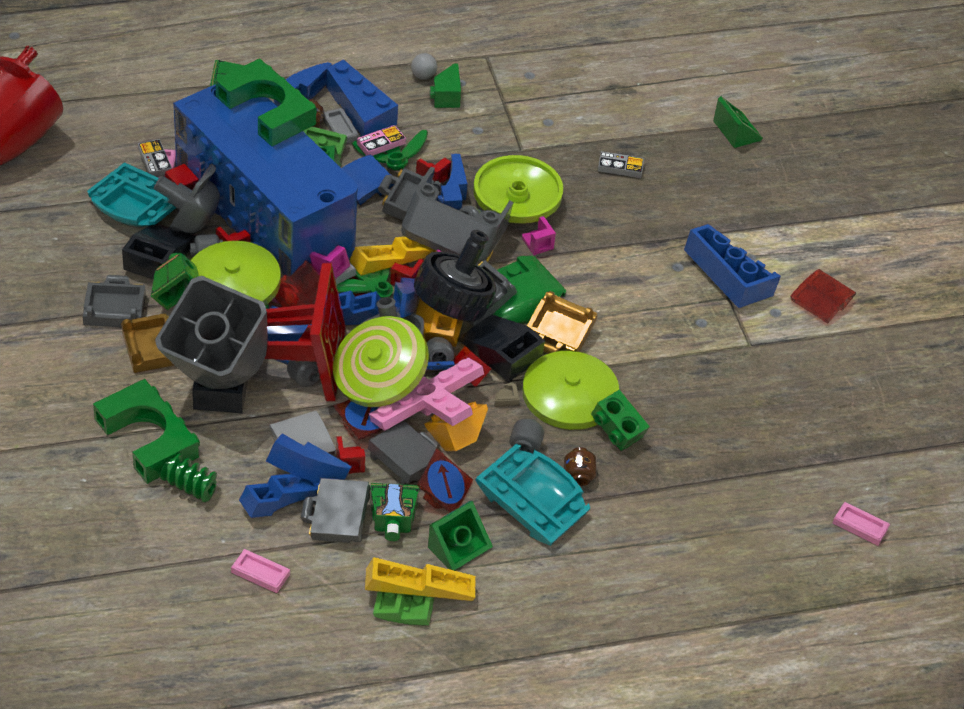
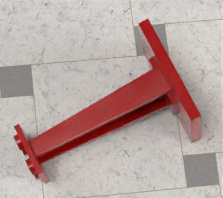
(326, 331)

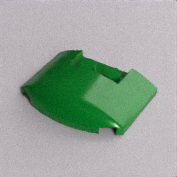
(531, 283)

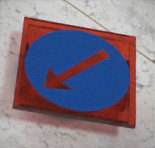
(357, 419)
(444, 483)

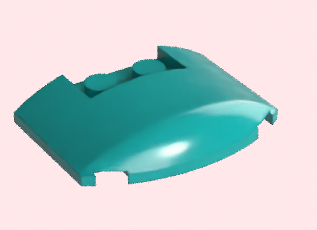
(130, 197)
(534, 493)

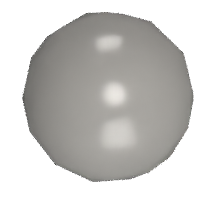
(424, 66)

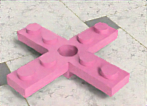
(433, 397)

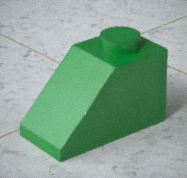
(447, 88)

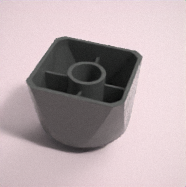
(215, 334)

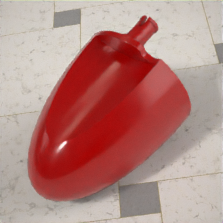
(26, 105)

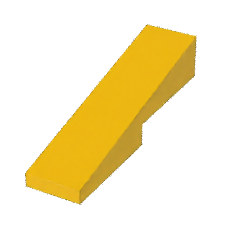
(380, 257)
(429, 581)

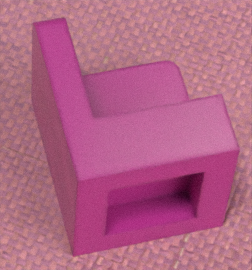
(540, 239)
(337, 257)

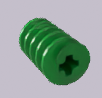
(189, 478)

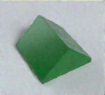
(735, 124)
(458, 537)

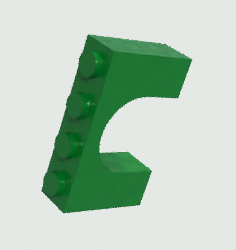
(260, 80)
(143, 404)

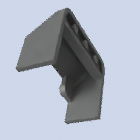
(448, 228)

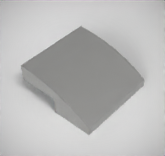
(305, 429)

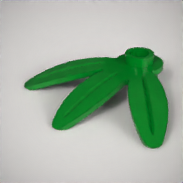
(394, 158)
(368, 283)

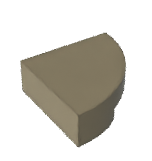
(507, 396)

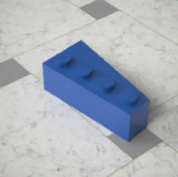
(360, 99)
(729, 267)

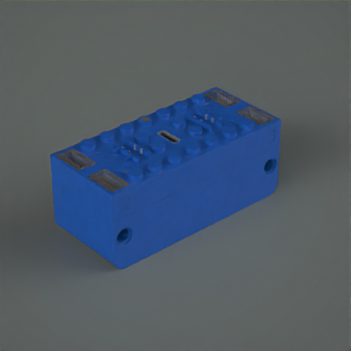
(281, 194)

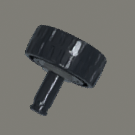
(456, 282)

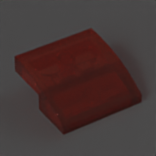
(299, 287)
(822, 295)

